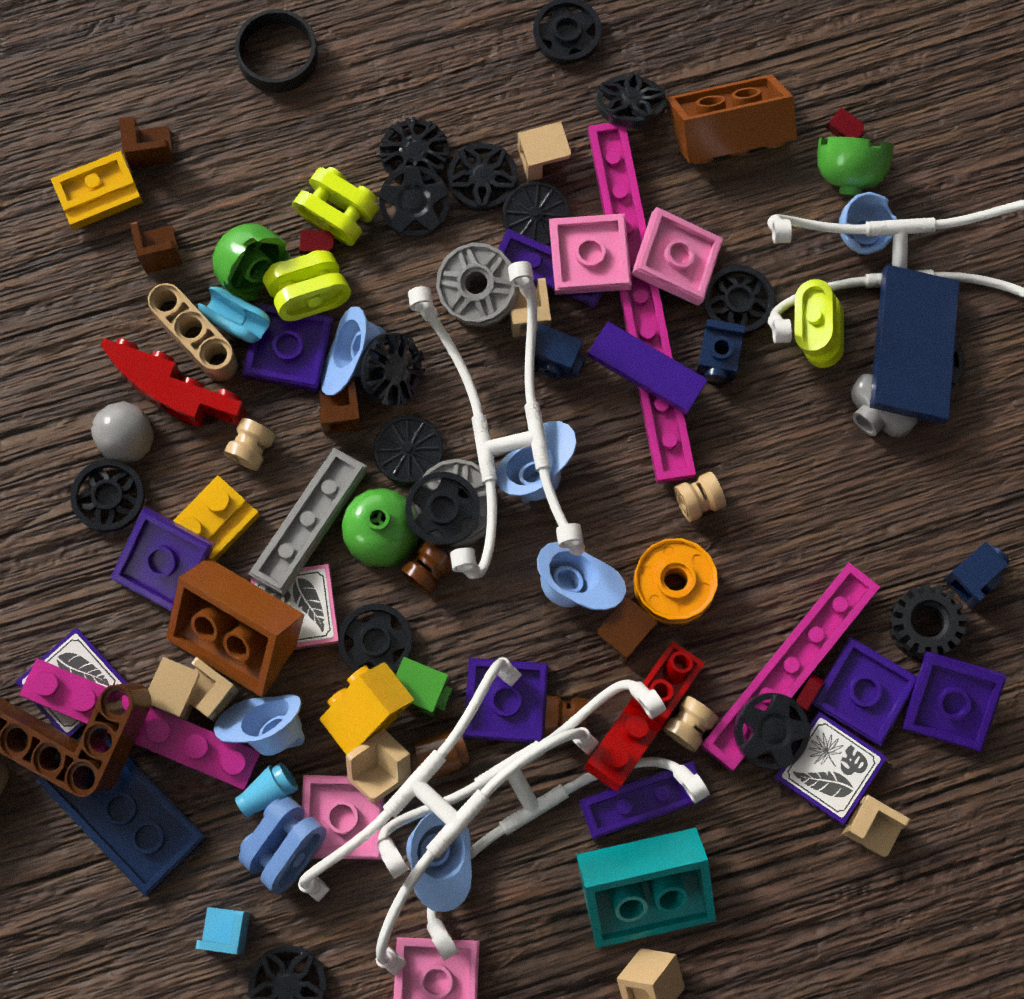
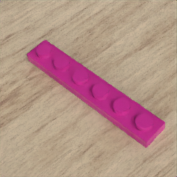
(796, 656)
(160, 731)

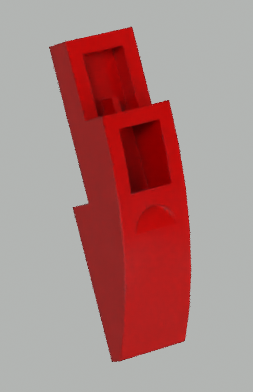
(159, 382)
(634, 729)

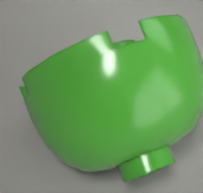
(853, 163)
(245, 256)
(381, 544)

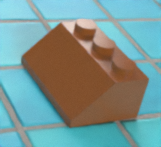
(732, 118)
(233, 625)

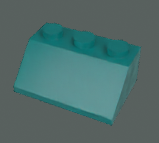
(647, 887)

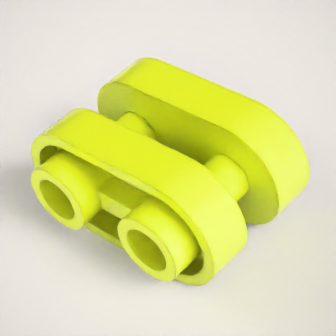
(333, 186)
(306, 285)
(819, 323)

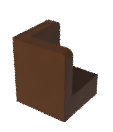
(145, 146)
(156, 247)
(340, 411)
(627, 628)

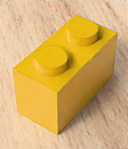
(365, 706)

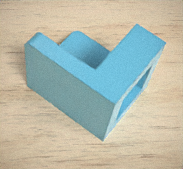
(224, 931)

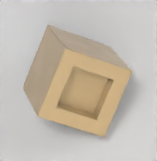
(542, 147)
(519, 313)
(173, 688)
(211, 691)
(378, 766)
(875, 825)
(651, 976)

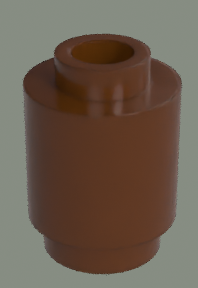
(456, 757)

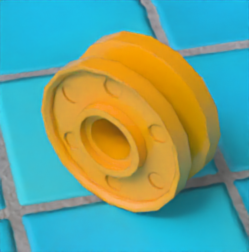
(679, 558)

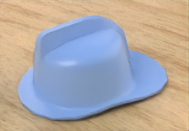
(347, 349)
(517, 469)
(578, 580)
(263, 723)
(447, 878)

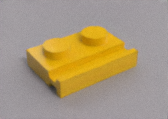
(96, 190)
(218, 516)

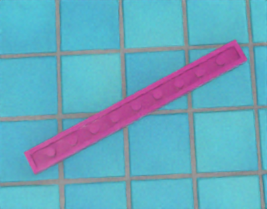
(642, 304)

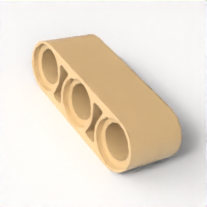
(180, 320)

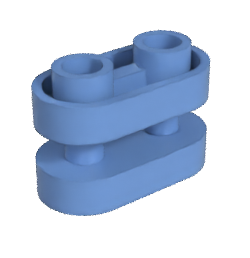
(281, 844)

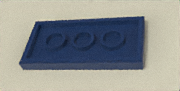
(914, 344)
(132, 825)

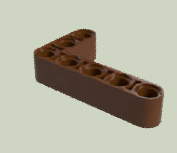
(81, 755)

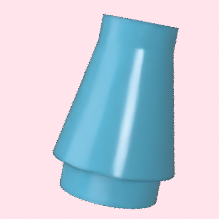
(271, 784)

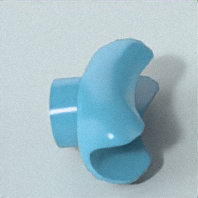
(235, 315)

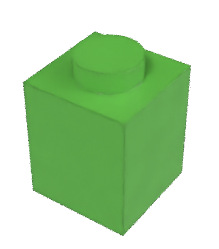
(425, 685)

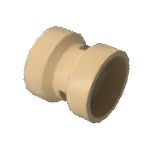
(249, 444)
(700, 496)
(690, 723)

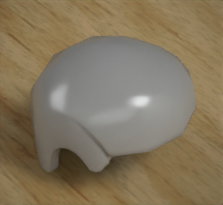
(122, 432)

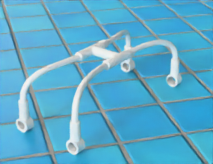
(782, 233)
(568, 534)
(533, 806)
(455, 820)

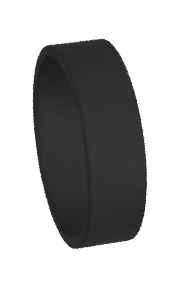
(269, 17)

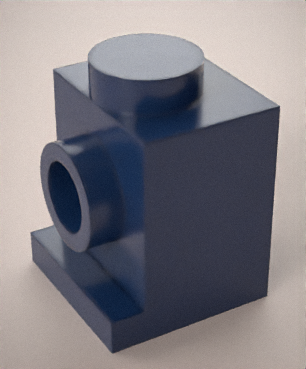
(722, 336)
(558, 353)
(978, 573)

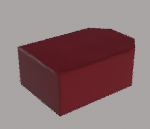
(845, 125)
(316, 240)
(809, 691)

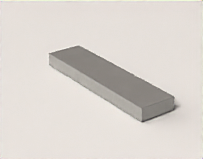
(308, 522)

